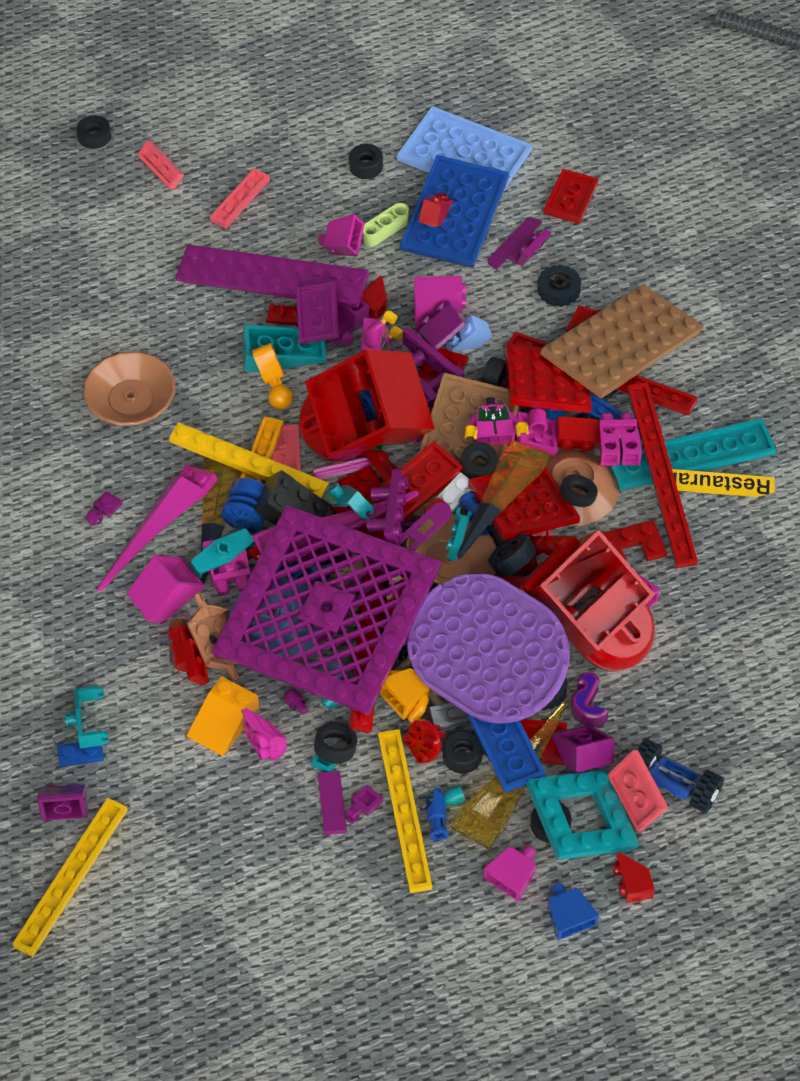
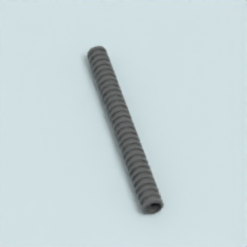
(756, 28)

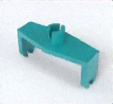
(348, 496)
(221, 552)
(87, 739)

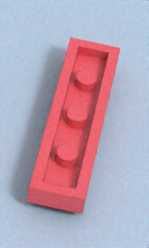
(239, 198)

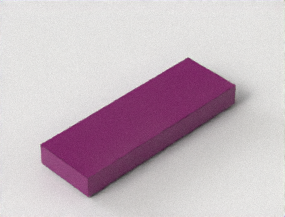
(332, 803)

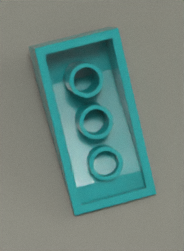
(286, 346)

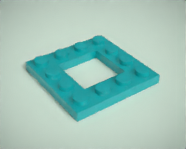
(565, 845)

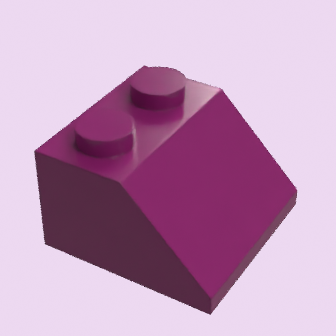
(442, 324)
(584, 748)
(62, 802)

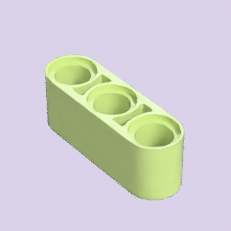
(385, 224)

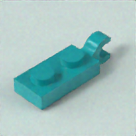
(458, 530)

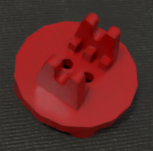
(424, 740)

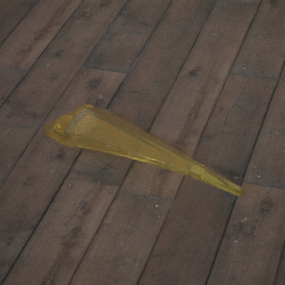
(491, 808)

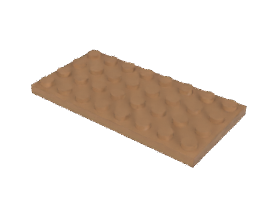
(621, 340)
(454, 405)

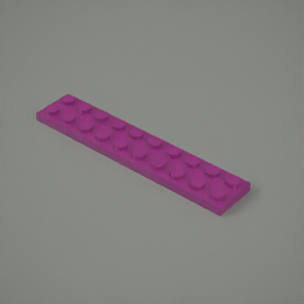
(267, 274)

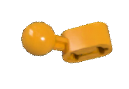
(280, 396)

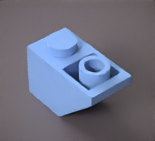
(471, 336)

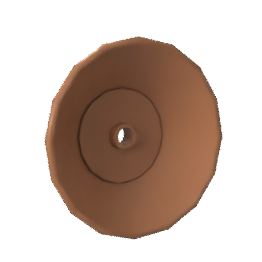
(124, 376)
(587, 465)
(472, 562)

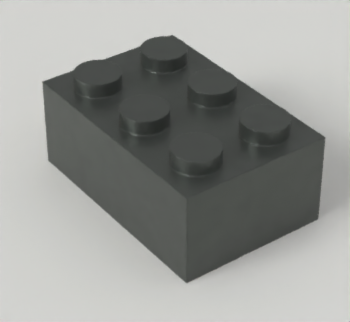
(284, 490)

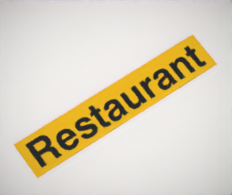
(723, 483)

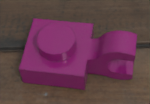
(363, 802)

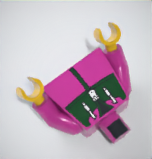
(376, 334)
(494, 424)

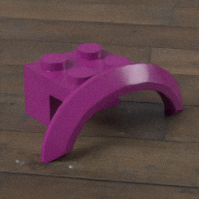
(349, 321)

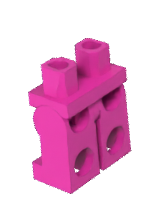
(619, 435)
(234, 572)

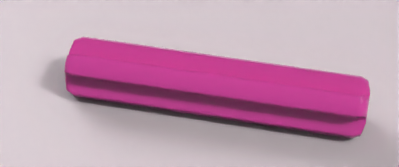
(341, 468)

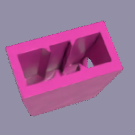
(343, 236)
(512, 871)

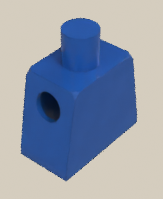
(570, 911)

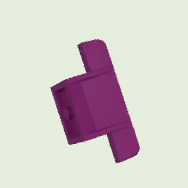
(520, 244)

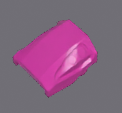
(263, 736)

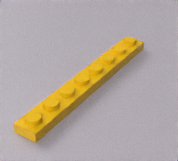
(240, 458)
(404, 811)
(69, 877)

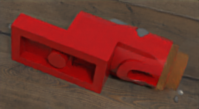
(184, 652)

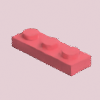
(160, 164)

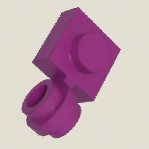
(106, 505)

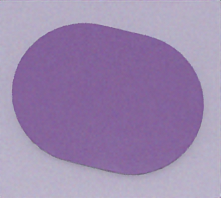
(489, 648)

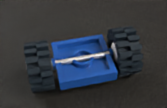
(680, 779)

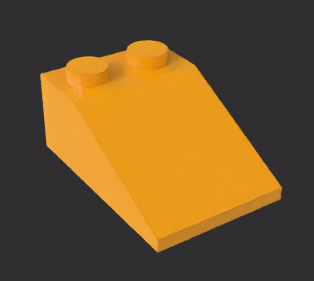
(221, 716)

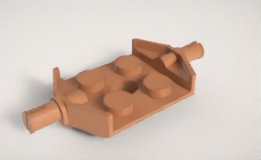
(206, 622)

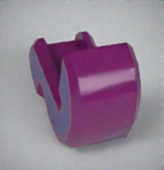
(582, 699)

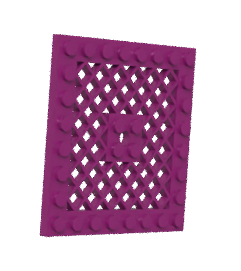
(287, 670)

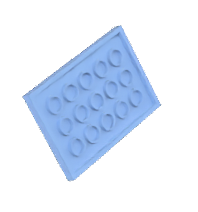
(462, 140)

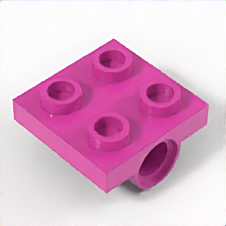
(541, 431)

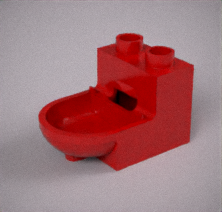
(333, 414)
(617, 624)

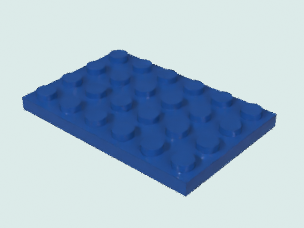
(475, 198)

